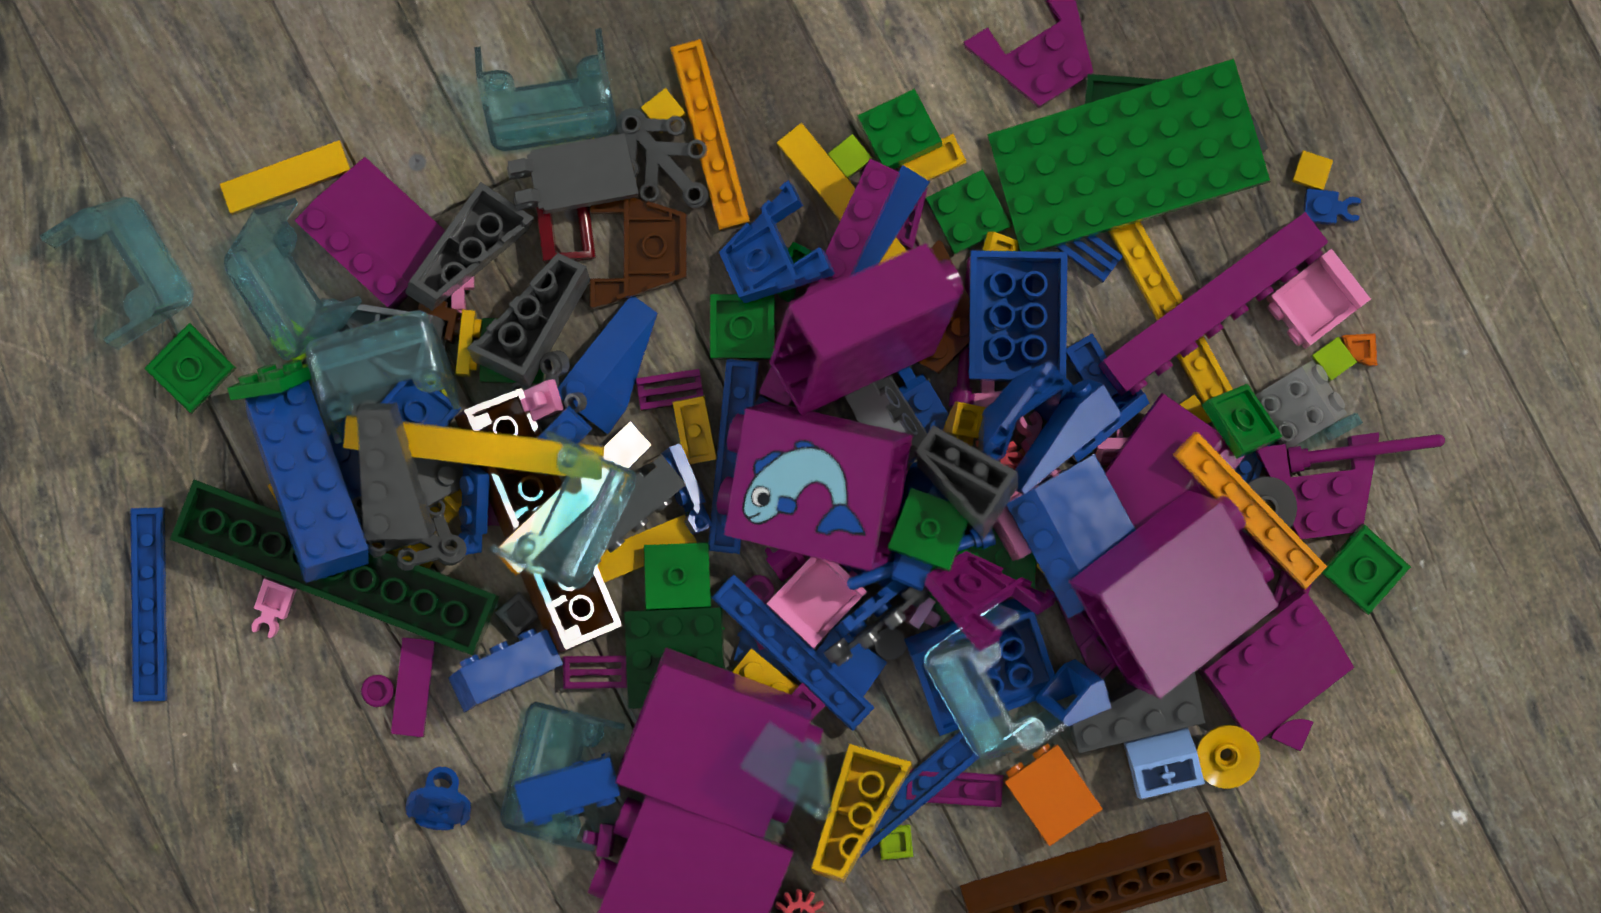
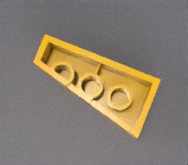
(857, 808)

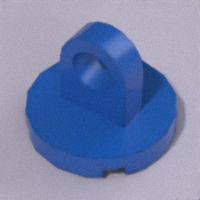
(439, 806)

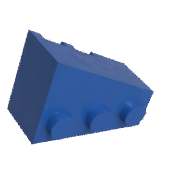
(504, 668)
(568, 789)

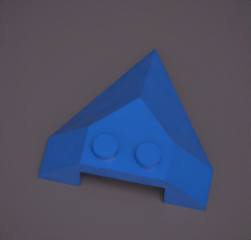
(1035, 389)

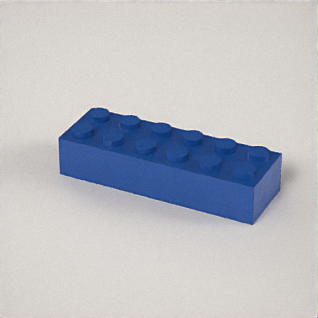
(307, 482)

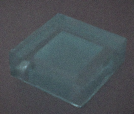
(1343, 426)

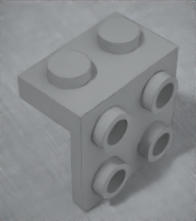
(1302, 404)

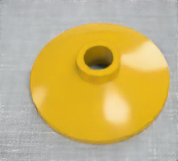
(1235, 769)

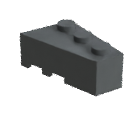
(967, 478)

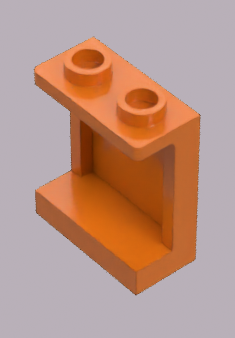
(1051, 793)

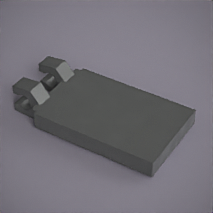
(575, 175)

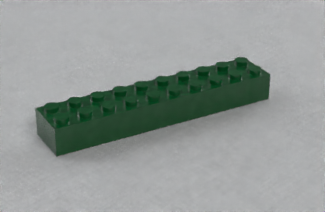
(408, 599)

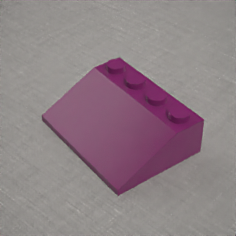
(372, 230)
(1147, 472)
(1277, 666)

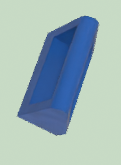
(1077, 680)

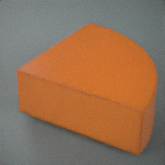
(1362, 348)

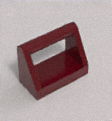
(548, 241)

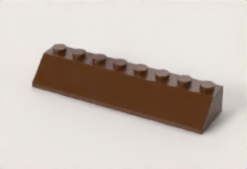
(565, 612)
(1110, 874)

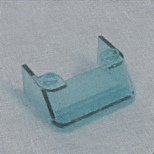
(550, 110)
(161, 282)
(275, 286)
(375, 358)
(579, 518)
(972, 700)
(549, 741)
(791, 769)

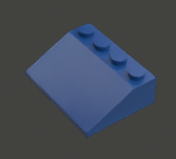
(1016, 313)
(1071, 524)
(1017, 676)

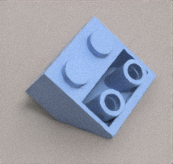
(1163, 763)

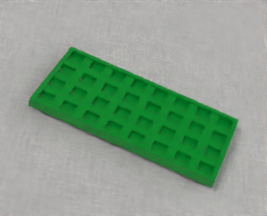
(1129, 157)

